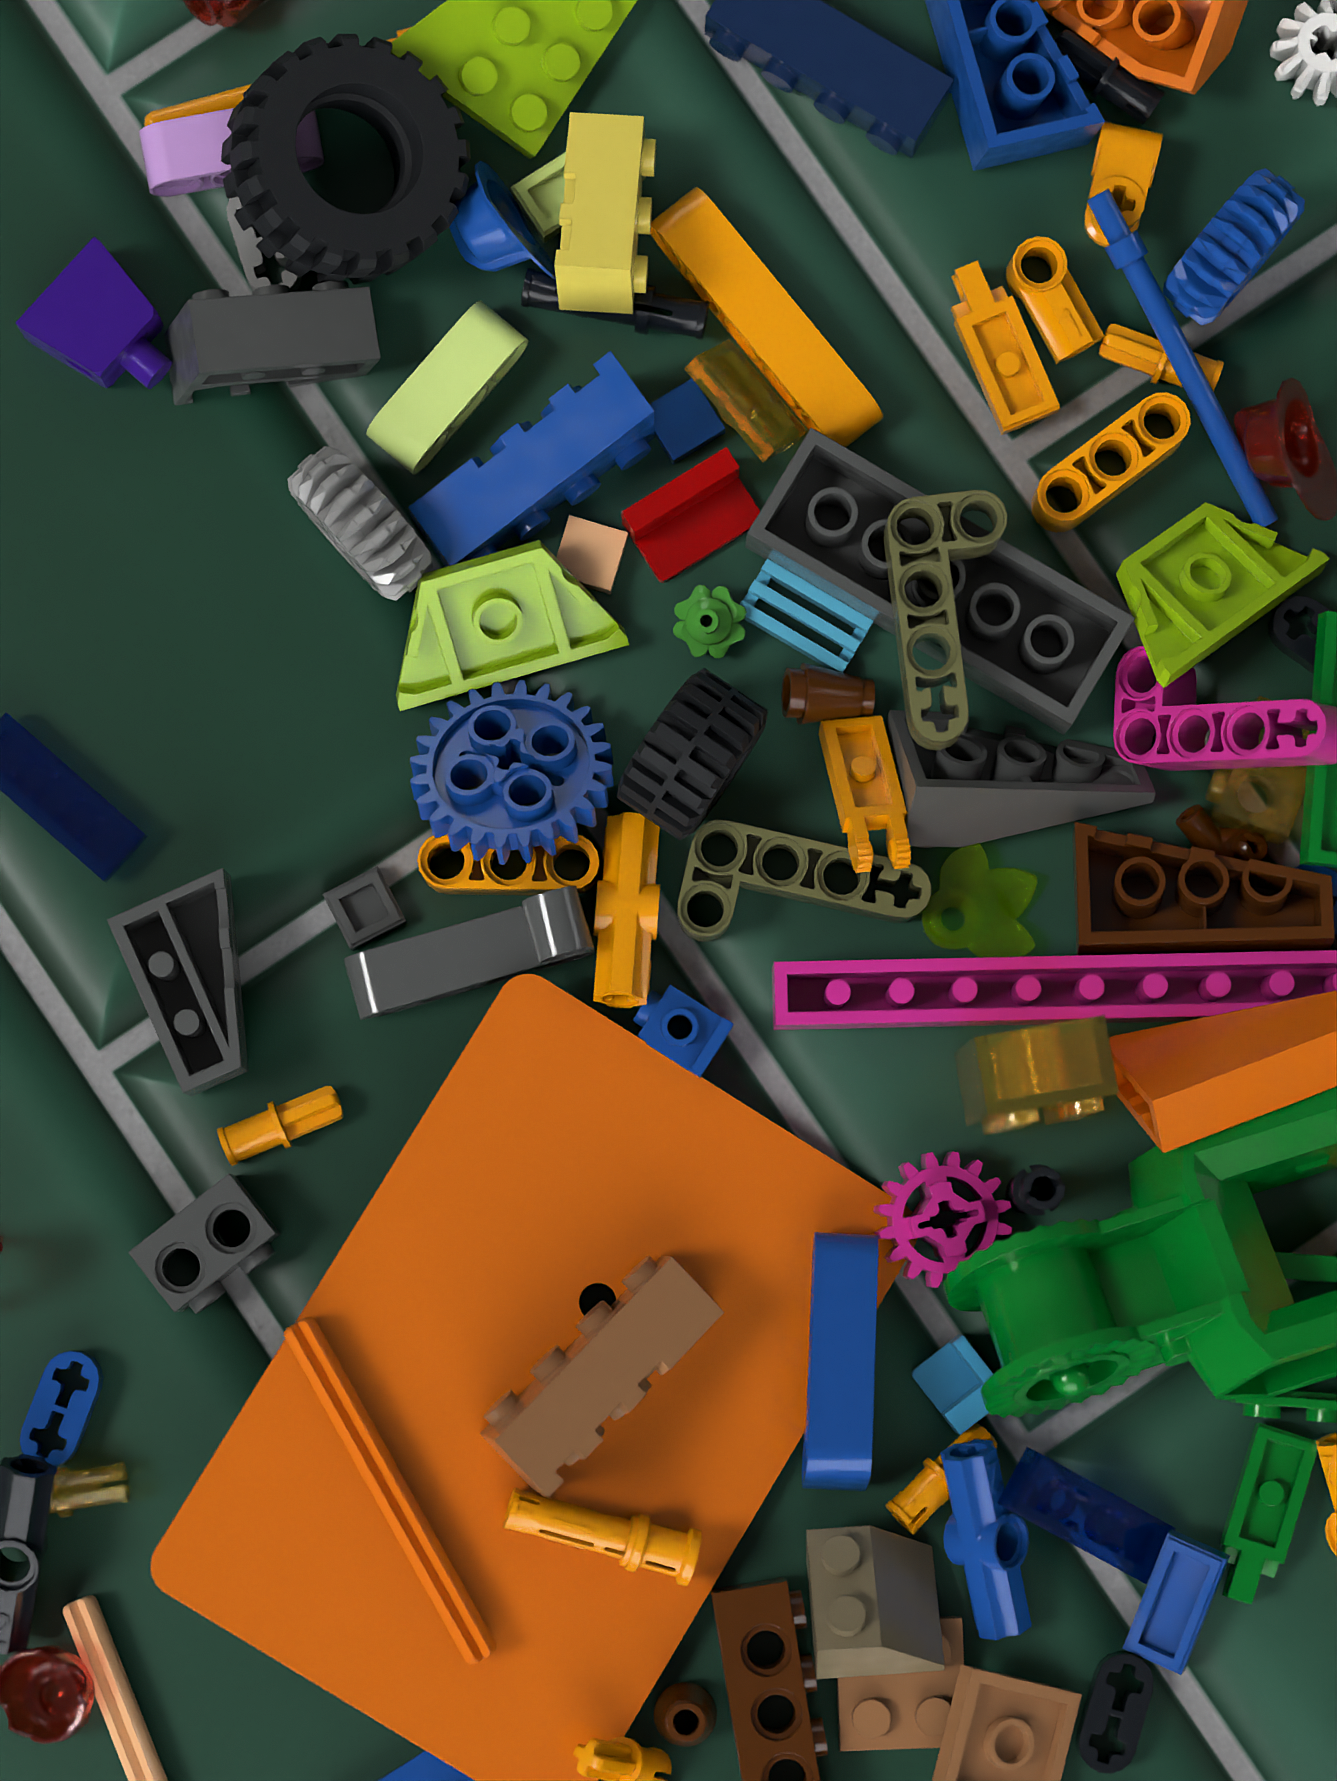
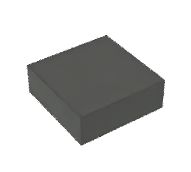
(364, 908)

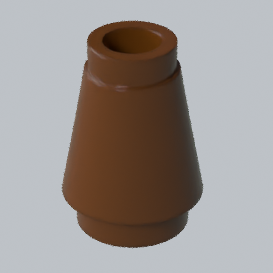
(824, 694)
(681, 1697)

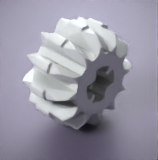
(1296, 53)

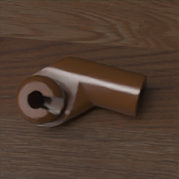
(1226, 841)

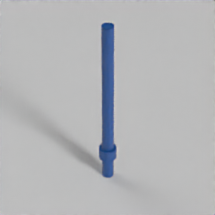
(1127, 252)

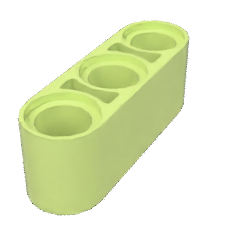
(447, 387)

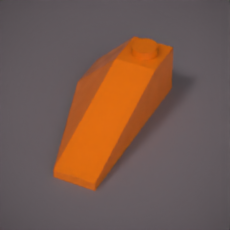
(1156, 39)

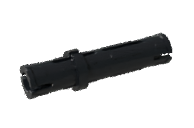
(687, 319)
(1048, 1196)

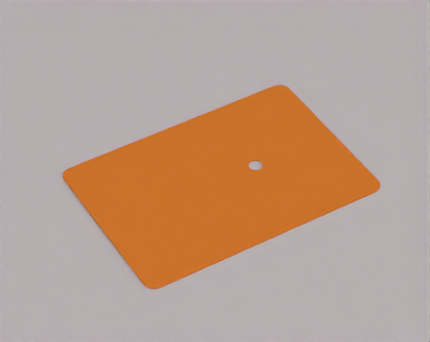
(529, 1177)

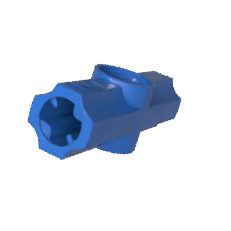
(986, 1539)

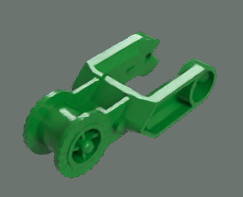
(1164, 1279)

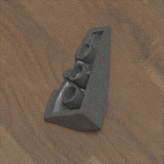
(1005, 783)

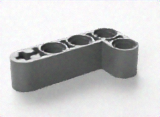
(471, 954)

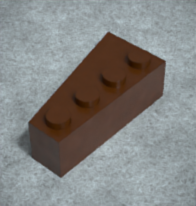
(1186, 900)

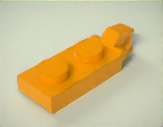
(1001, 352)

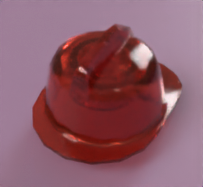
(1288, 448)

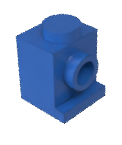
(699, 1047)

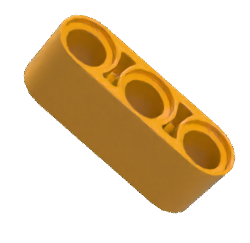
(1127, 438)
(479, 879)

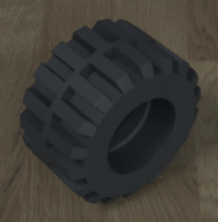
(692, 753)

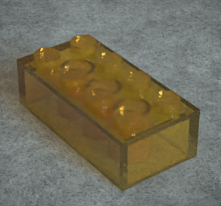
(1035, 1071)

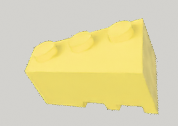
(604, 213)

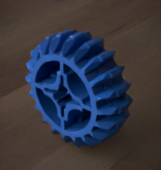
(1233, 246)

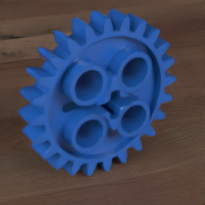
(512, 772)

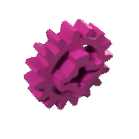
(936, 1190)

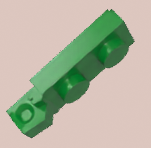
(1265, 1508)

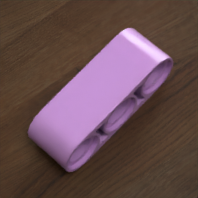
(187, 151)

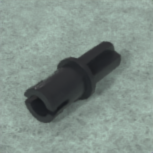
(1109, 79)

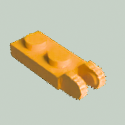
(865, 788)

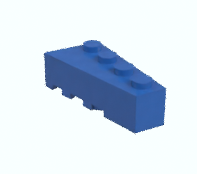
(538, 467)

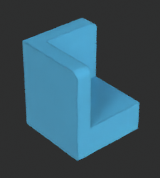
(954, 1383)

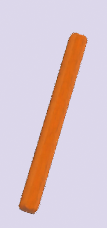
(390, 1490)

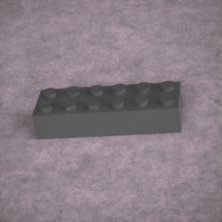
(1018, 621)

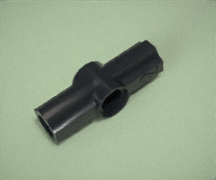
(25, 1510)

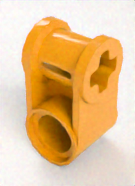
(1125, 166)

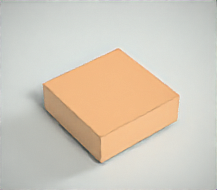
(592, 552)

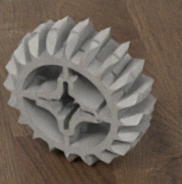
(360, 522)

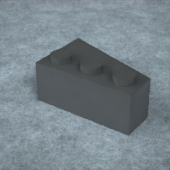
(271, 338)

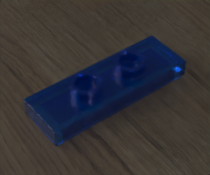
(64, 802)
(1085, 1514)

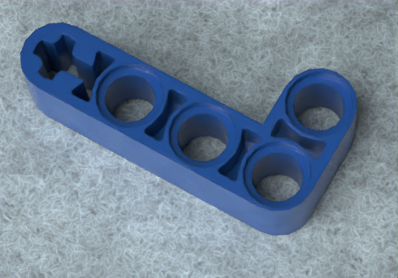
(841, 1362)

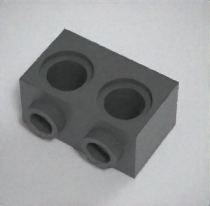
(197, 1231)

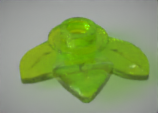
(988, 903)

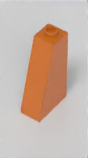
(1226, 1067)

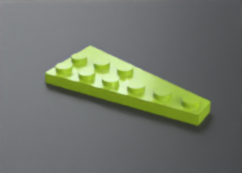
(513, 59)

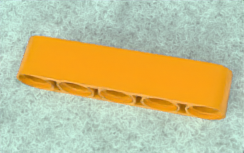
(764, 319)

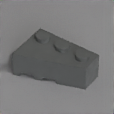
(189, 978)

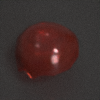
(46, 1693)

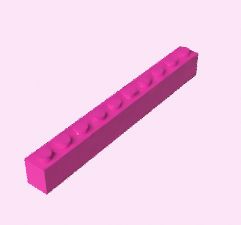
(1040, 988)

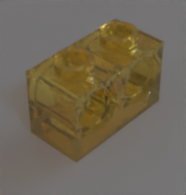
(1283, 790)

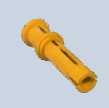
(631, 1541)

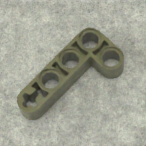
(939, 621)
(804, 886)

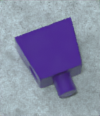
(97, 321)

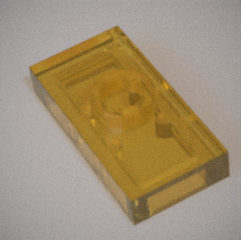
(745, 400)

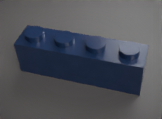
(836, 64)

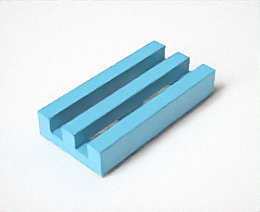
(819, 598)

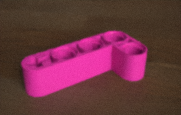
(1233, 727)

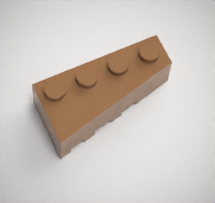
(599, 1372)

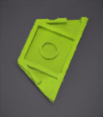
(1207, 585)
(498, 623)

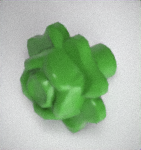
(709, 621)

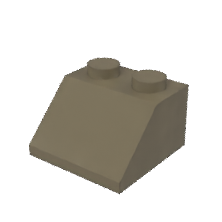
(872, 1603)

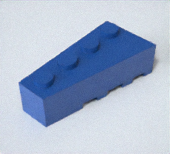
(1010, 81)

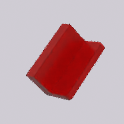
(691, 516)

